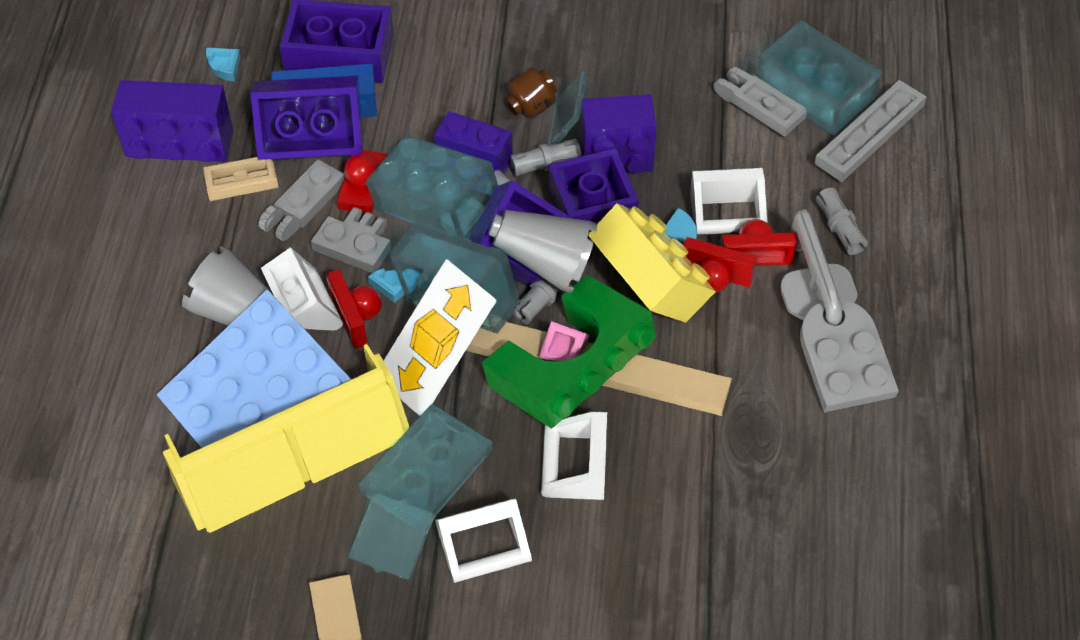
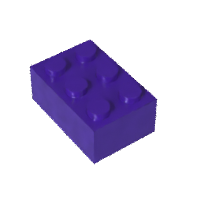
(337, 35)
(307, 117)
(173, 120)

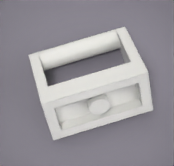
(726, 187)
(301, 291)
(584, 486)
(477, 517)

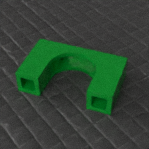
(556, 388)

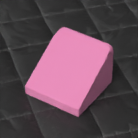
(563, 343)

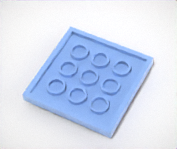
(250, 374)

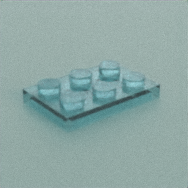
(428, 462)

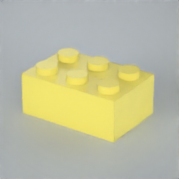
(652, 262)

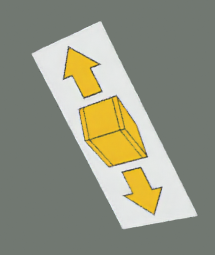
(437, 336)

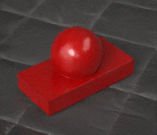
(354, 188)
(760, 241)
(721, 263)
(353, 306)

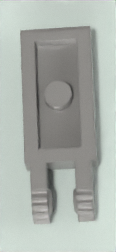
(761, 100)
(302, 200)

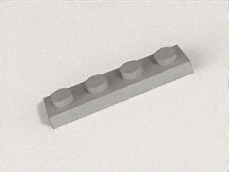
(870, 130)

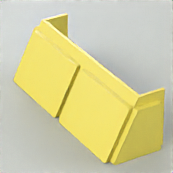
(290, 448)

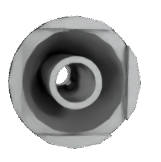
(545, 244)
(222, 288)

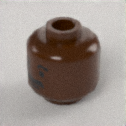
(531, 93)

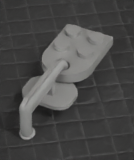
(835, 331)

